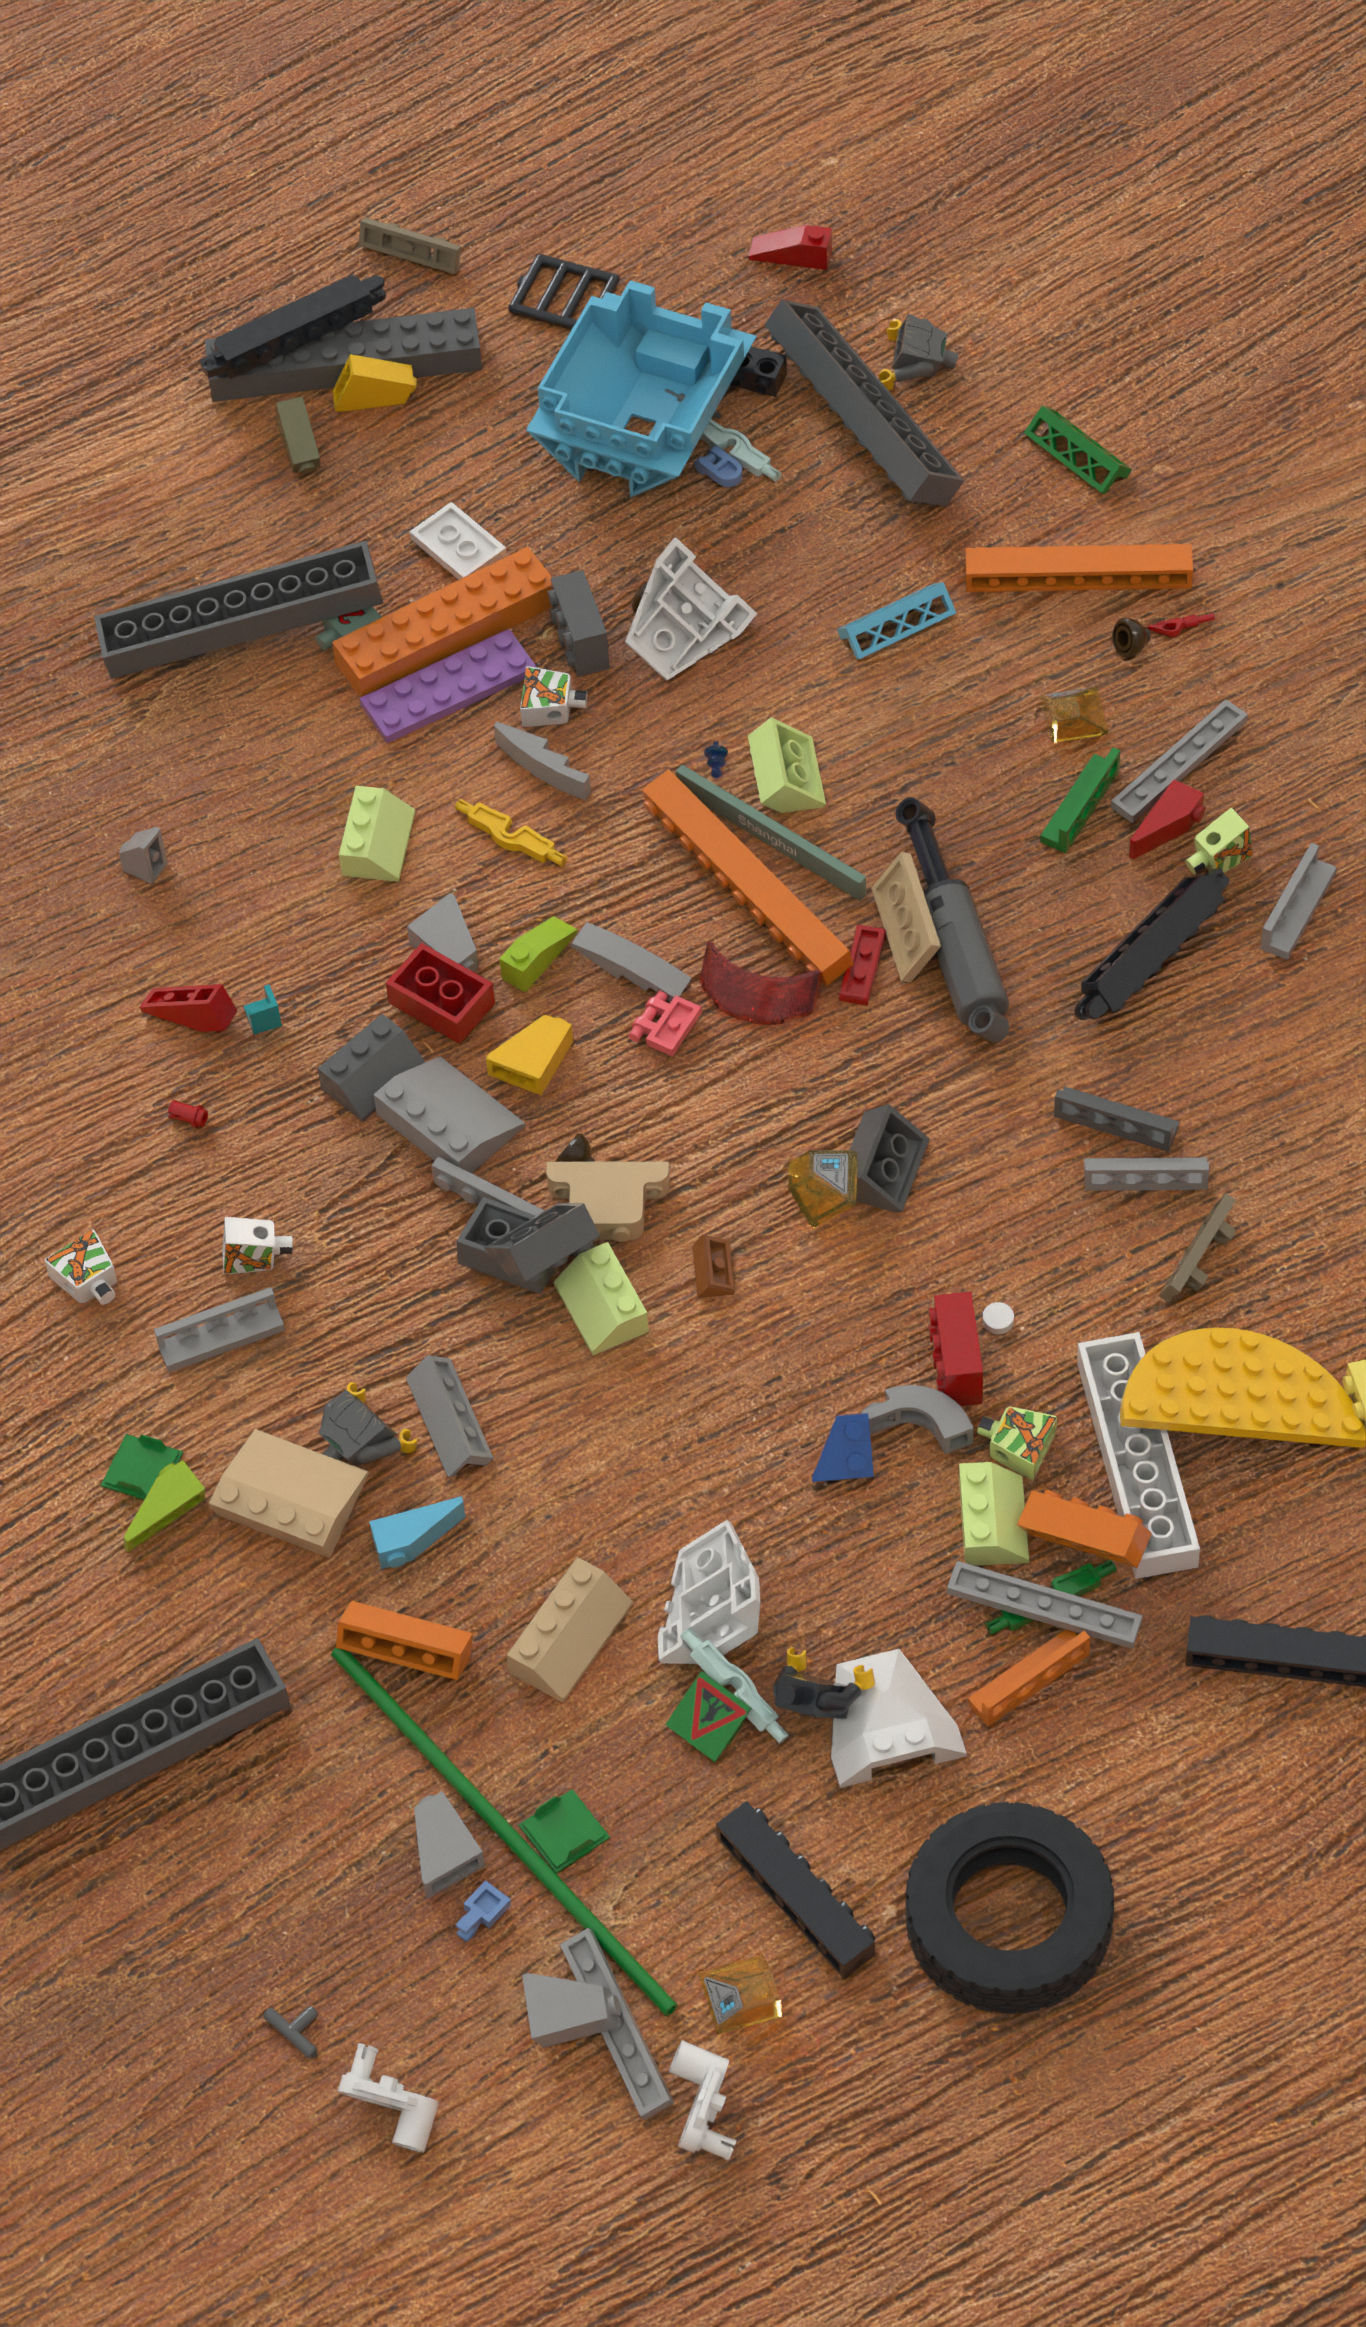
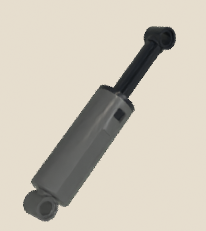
(964, 949)

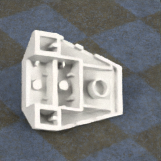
(683, 614)
(712, 1595)
(890, 1720)

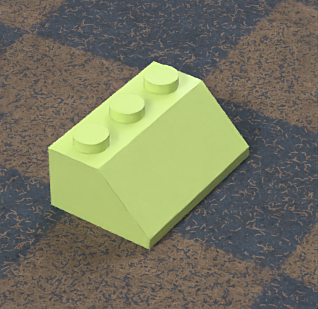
(785, 768)
(376, 835)
(601, 1299)
(990, 1514)

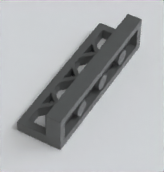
(1115, 1118)

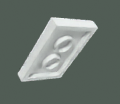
(457, 542)

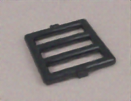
(563, 267)

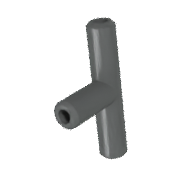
(293, 2030)

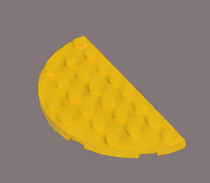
(1239, 1388)

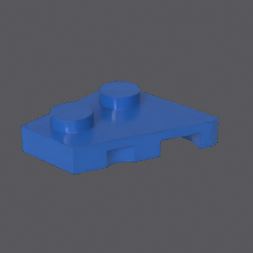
(847, 1450)

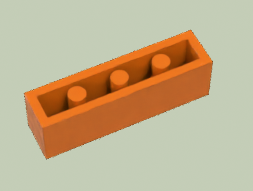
(1085, 1528)
(404, 1640)

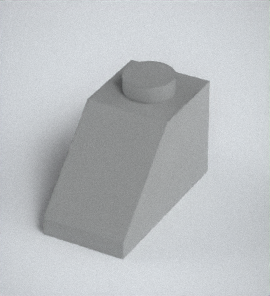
(144, 855)

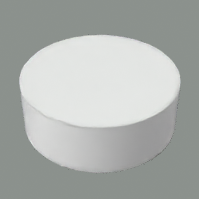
(998, 1318)

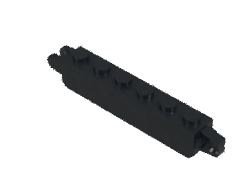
(293, 325)
(1150, 944)

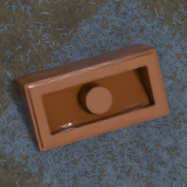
(713, 1267)

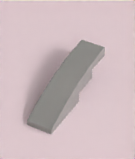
(534, 755)
(630, 960)

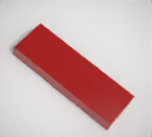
(866, 955)

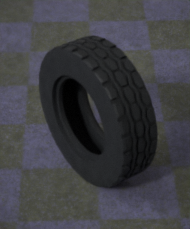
(1012, 1978)

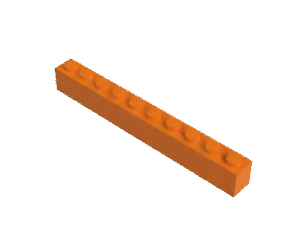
(747, 877)

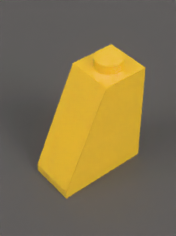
(372, 384)
(532, 1054)

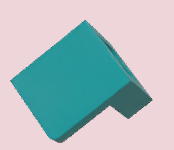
(263, 1014)

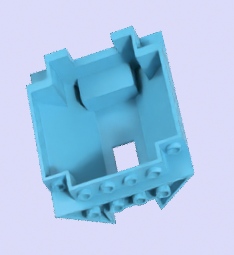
(618, 368)

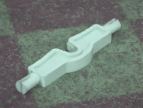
(742, 452)
(725, 1673)

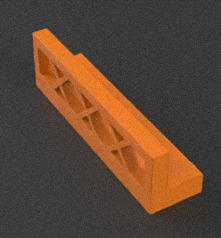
(1029, 1675)

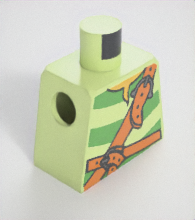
(1221, 844)
(1020, 1439)

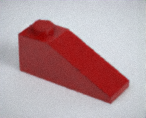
(796, 246)
(1169, 818)
(194, 1007)

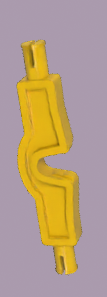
(522, 840)

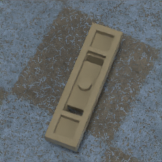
(410, 245)
(1212, 1228)

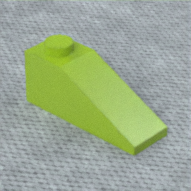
(535, 952)
(170, 1497)

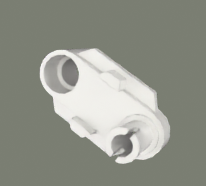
(708, 2072)
(416, 2110)

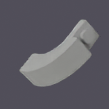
(925, 1408)

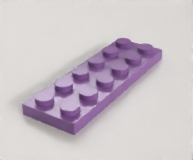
(447, 686)

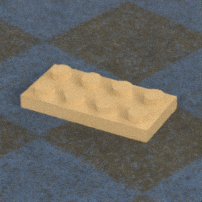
(906, 917)

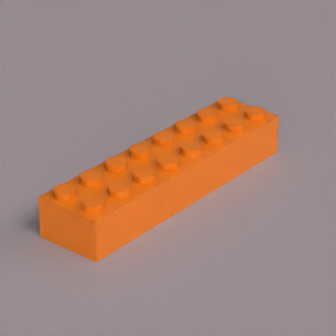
(444, 622)

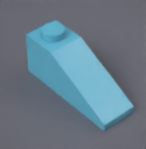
(409, 1533)

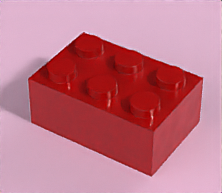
(440, 993)
(956, 1348)

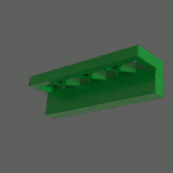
(1085, 444)
(1081, 801)

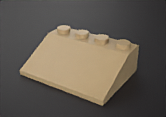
(289, 1492)

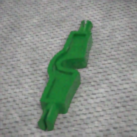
(1075, 1583)

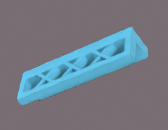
(893, 610)

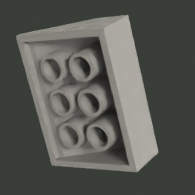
(446, 1114)

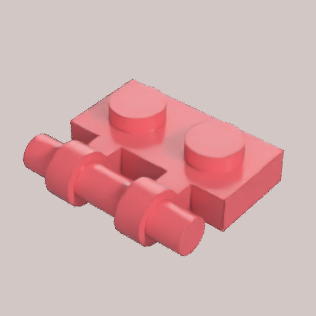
(672, 1026)

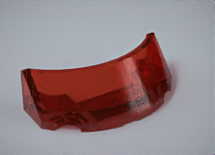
(755, 996)

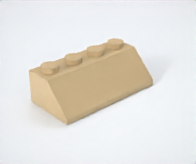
(569, 1630)

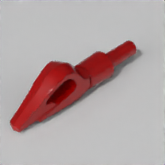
(1173, 627)

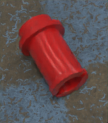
(180, 1111)

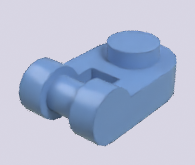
(726, 470)

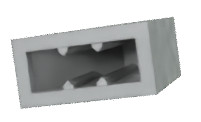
(445, 932)
(444, 1845)
(567, 2009)

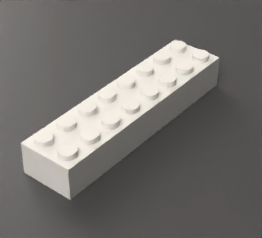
(1137, 1459)

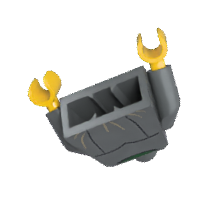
(917, 351)
(358, 1431)

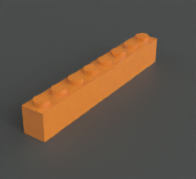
(1078, 567)

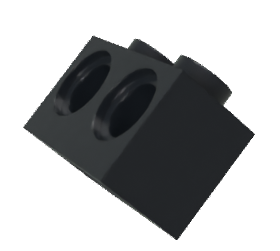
(761, 372)

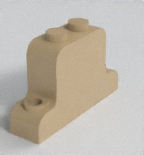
(611, 1192)

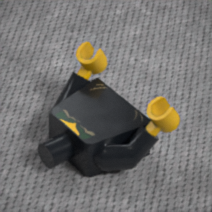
(817, 1695)

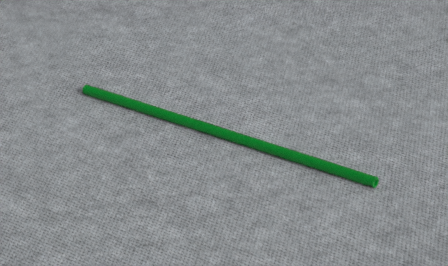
(505, 1831)

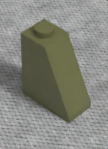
(297, 435)

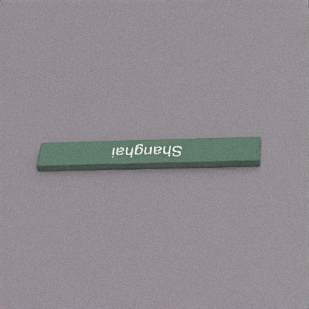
(774, 834)

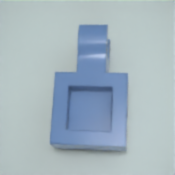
(484, 1907)

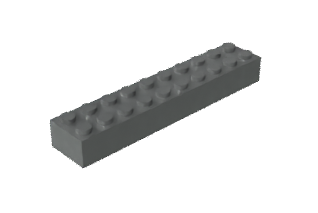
(429, 342)
(863, 403)
(238, 609)
(137, 1740)

